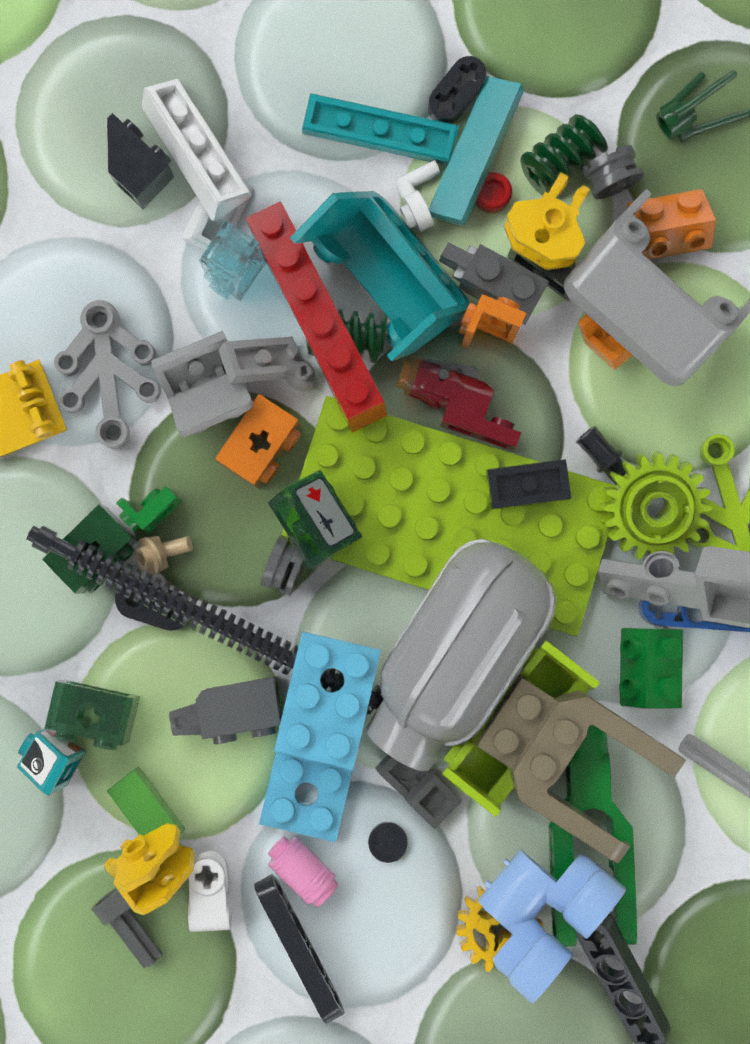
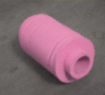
(302, 871)

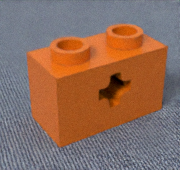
(261, 420)

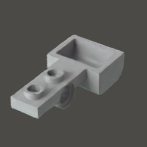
(716, 588)

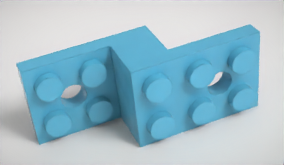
(319, 736)

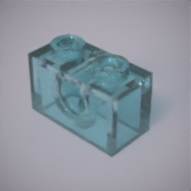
(232, 262)

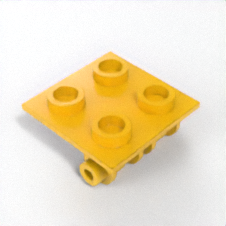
(27, 407)

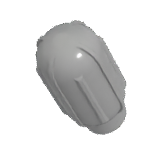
(460, 652)

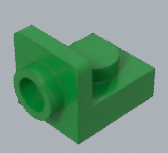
(155, 509)

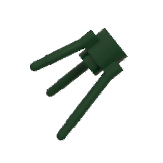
(678, 117)

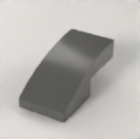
(421, 790)

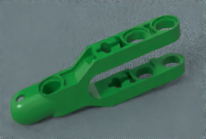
(590, 788)

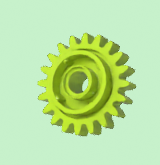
(638, 488)

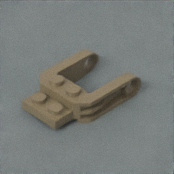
(539, 738)

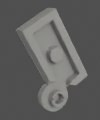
(265, 361)

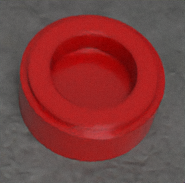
(494, 193)

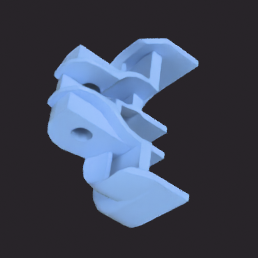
(521, 891)

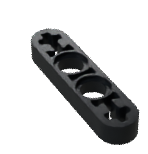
(299, 948)
(628, 979)

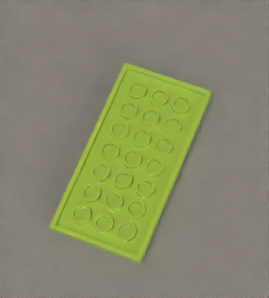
(428, 494)

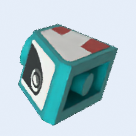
(49, 760)

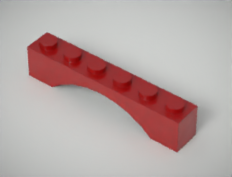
(317, 318)

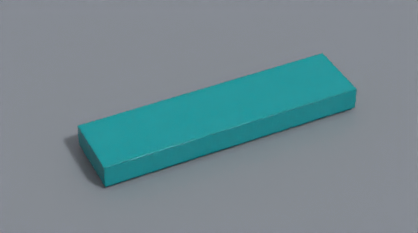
(379, 129)
(476, 150)

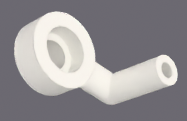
(415, 209)

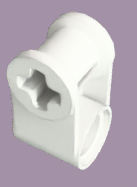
(209, 899)

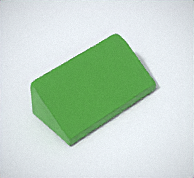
(142, 803)

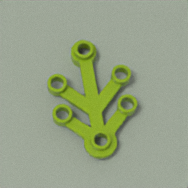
(734, 515)

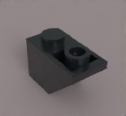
(134, 165)

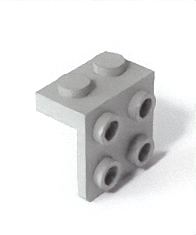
(199, 386)

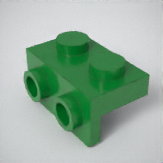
(651, 668)

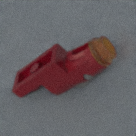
(463, 397)

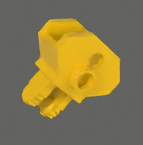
(551, 224)
(147, 868)

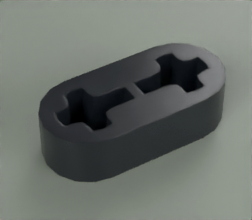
(450, 85)

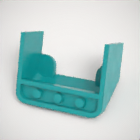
(388, 263)

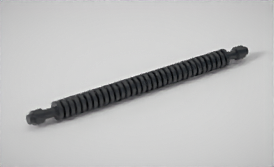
(47, 540)

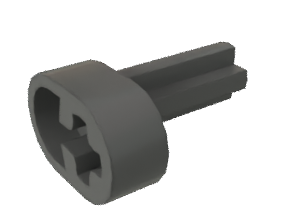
(117, 912)

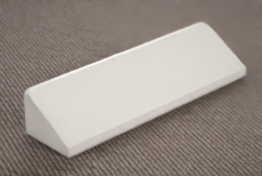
(194, 148)

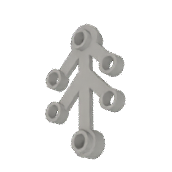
(105, 367)

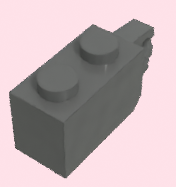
(494, 275)
(231, 710)

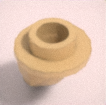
(153, 554)

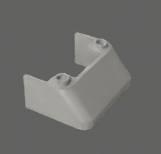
(645, 306)

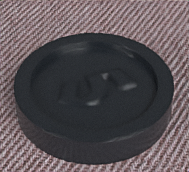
(387, 842)

